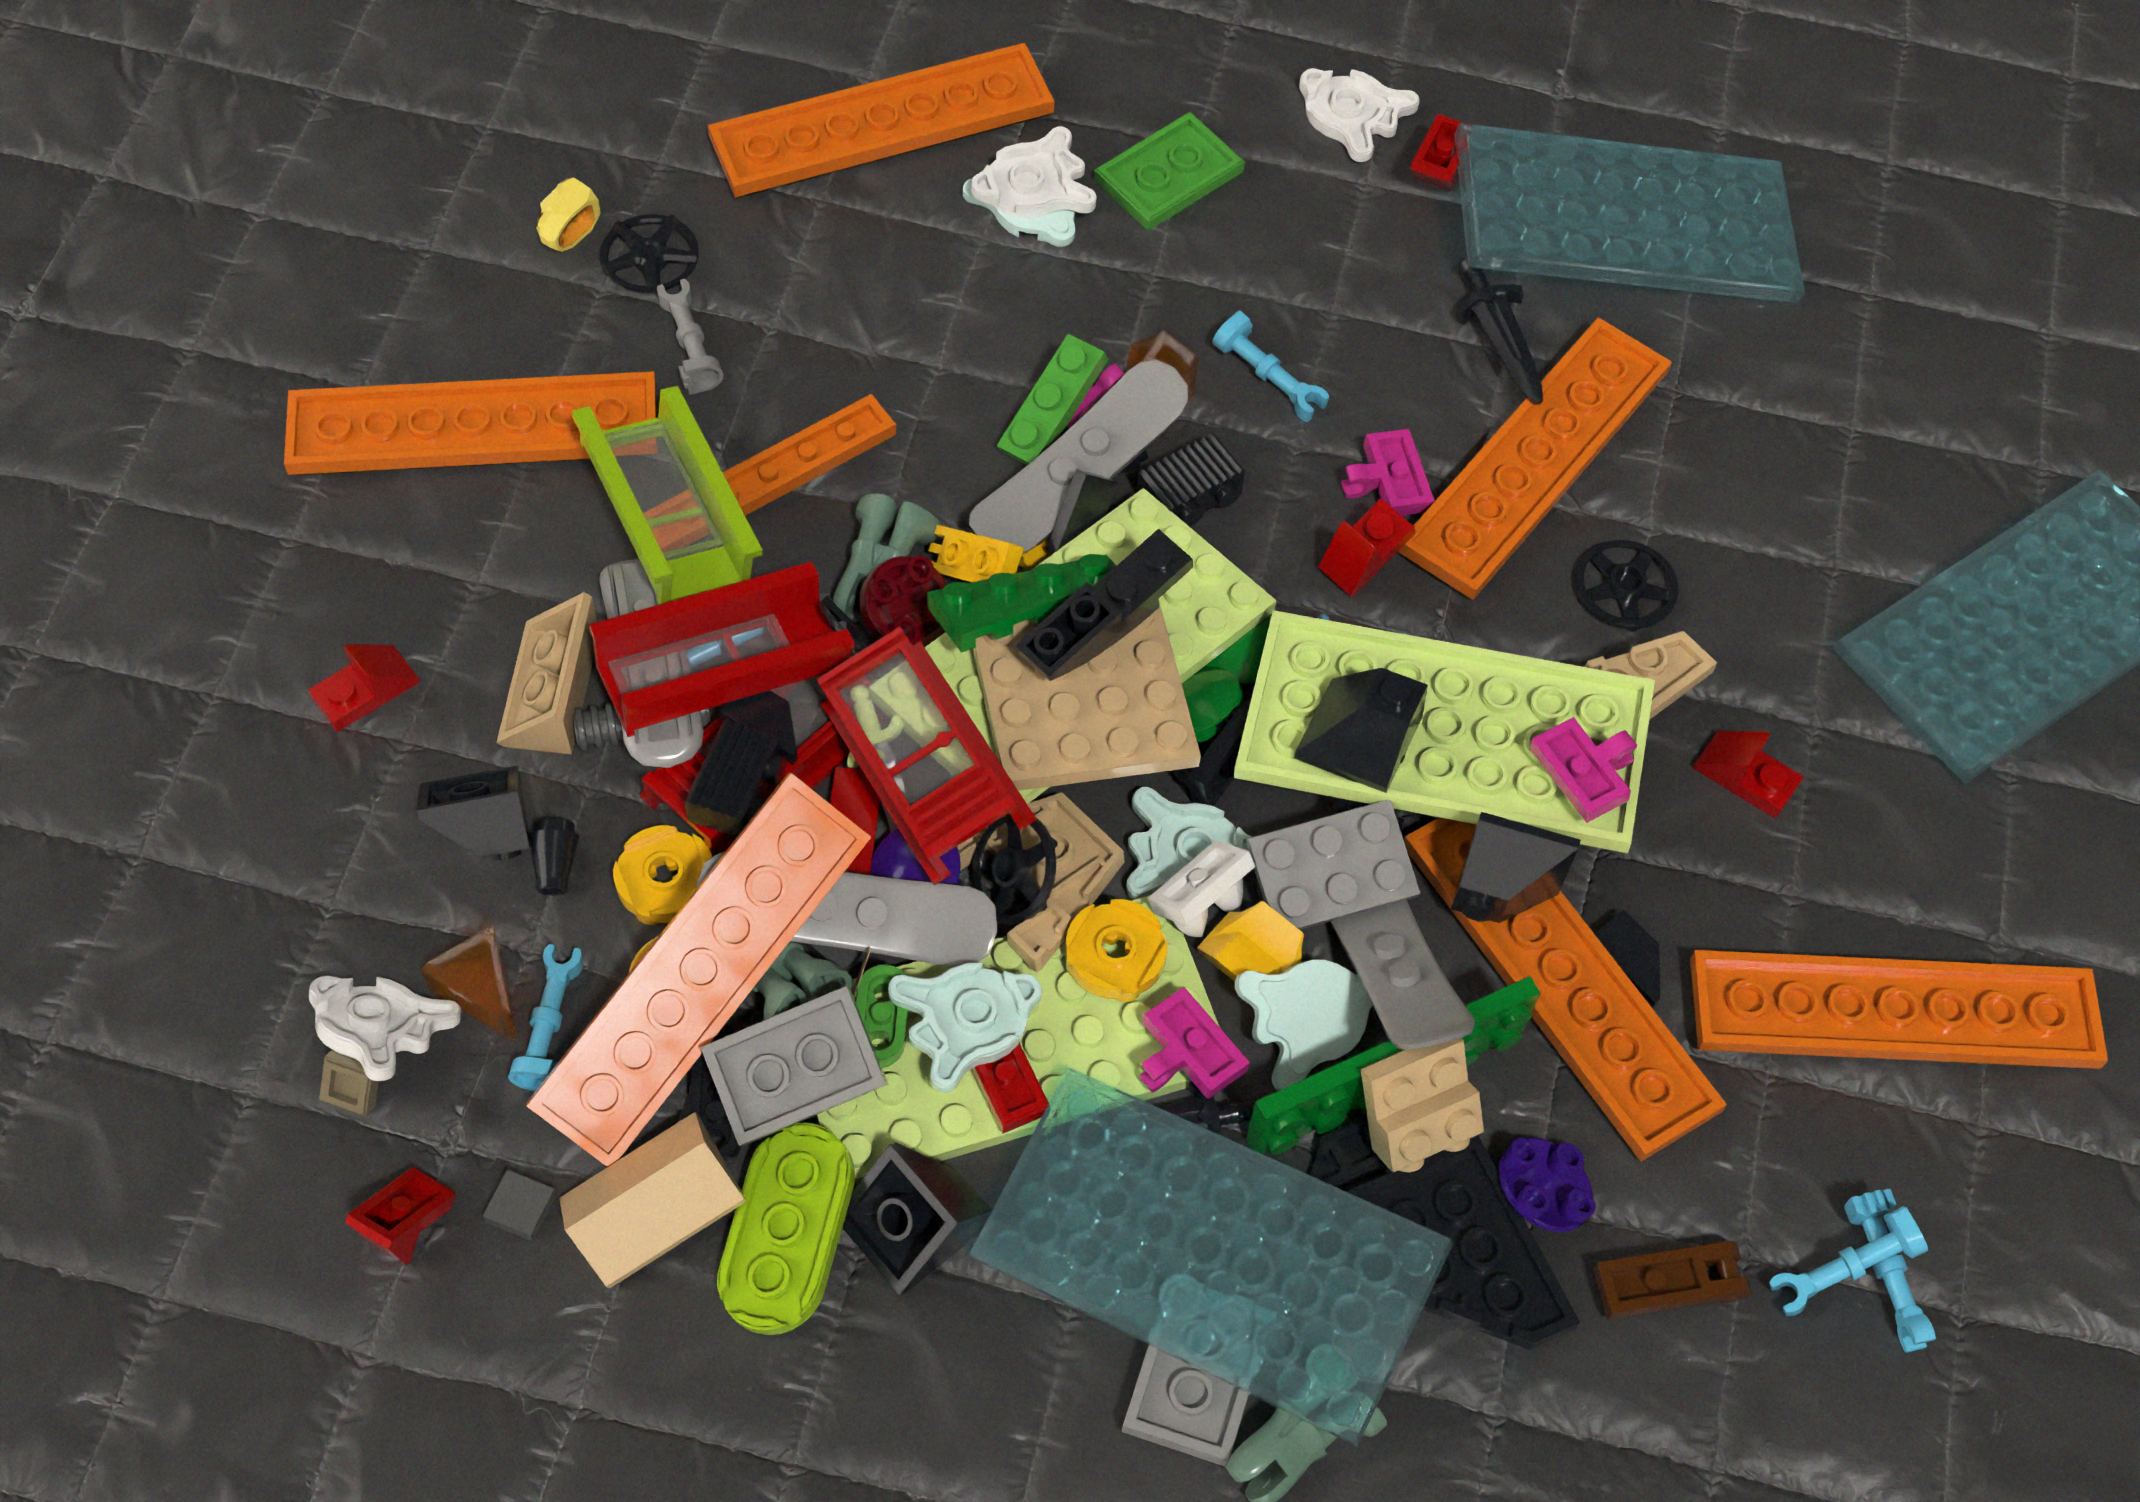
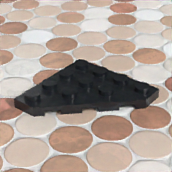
(1495, 1267)

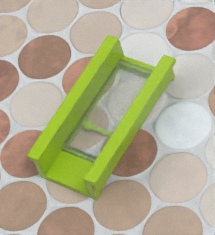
(672, 499)

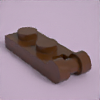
(1670, 1280)

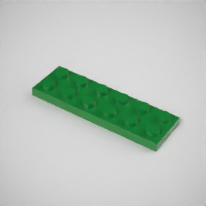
(1338, 1091)

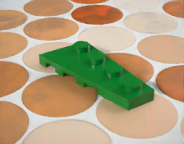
(1007, 598)

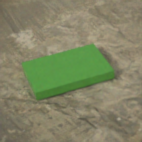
(1169, 171)

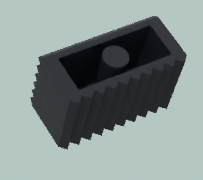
(1195, 479)
(735, 778)

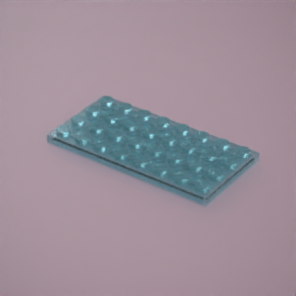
(1626, 214)
(2012, 630)
(1213, 1254)

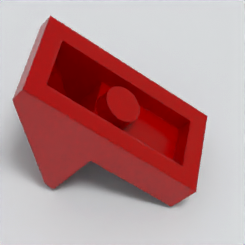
(1437, 156)
(1365, 548)
(369, 681)
(1742, 767)
(400, 1213)

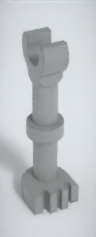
(700, 370)

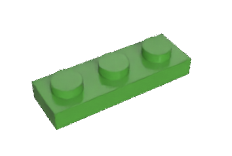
(1053, 400)

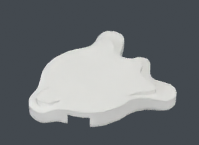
(1354, 108)
(1035, 178)
(377, 1021)

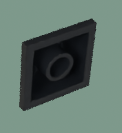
(1364, 726)
(478, 812)
(1511, 868)
(912, 1215)

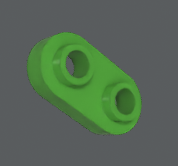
(880, 1018)

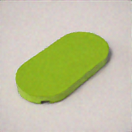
(786, 1229)

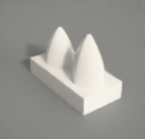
(1207, 879)

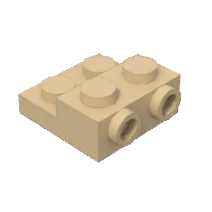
(1421, 1105)

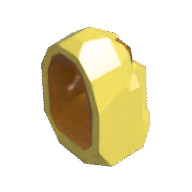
(567, 215)

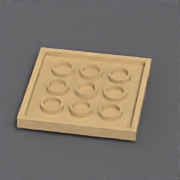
(1093, 724)

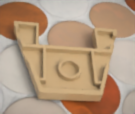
(1084, 867)

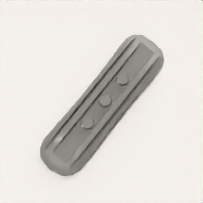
(1100, 442)
(671, 742)
(900, 919)
(1403, 977)

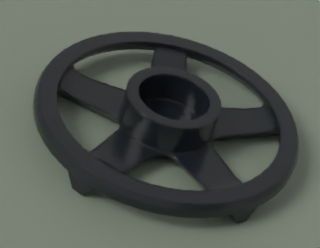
(650, 253)
(1627, 584)
(855, 628)
(1013, 868)

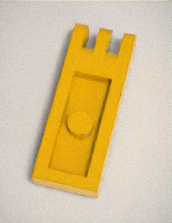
(972, 555)

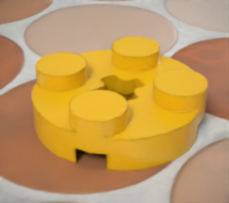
(638, 864)
(1122, 976)

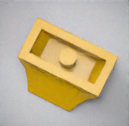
(1253, 941)

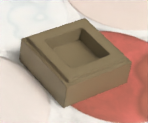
(347, 1084)

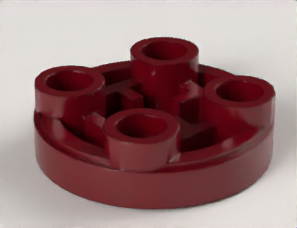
(897, 597)

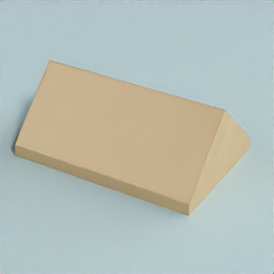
(550, 678)
(650, 1201)

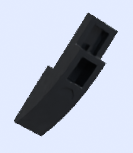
(1107, 611)

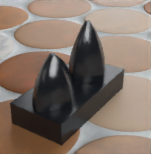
(1217, 763)

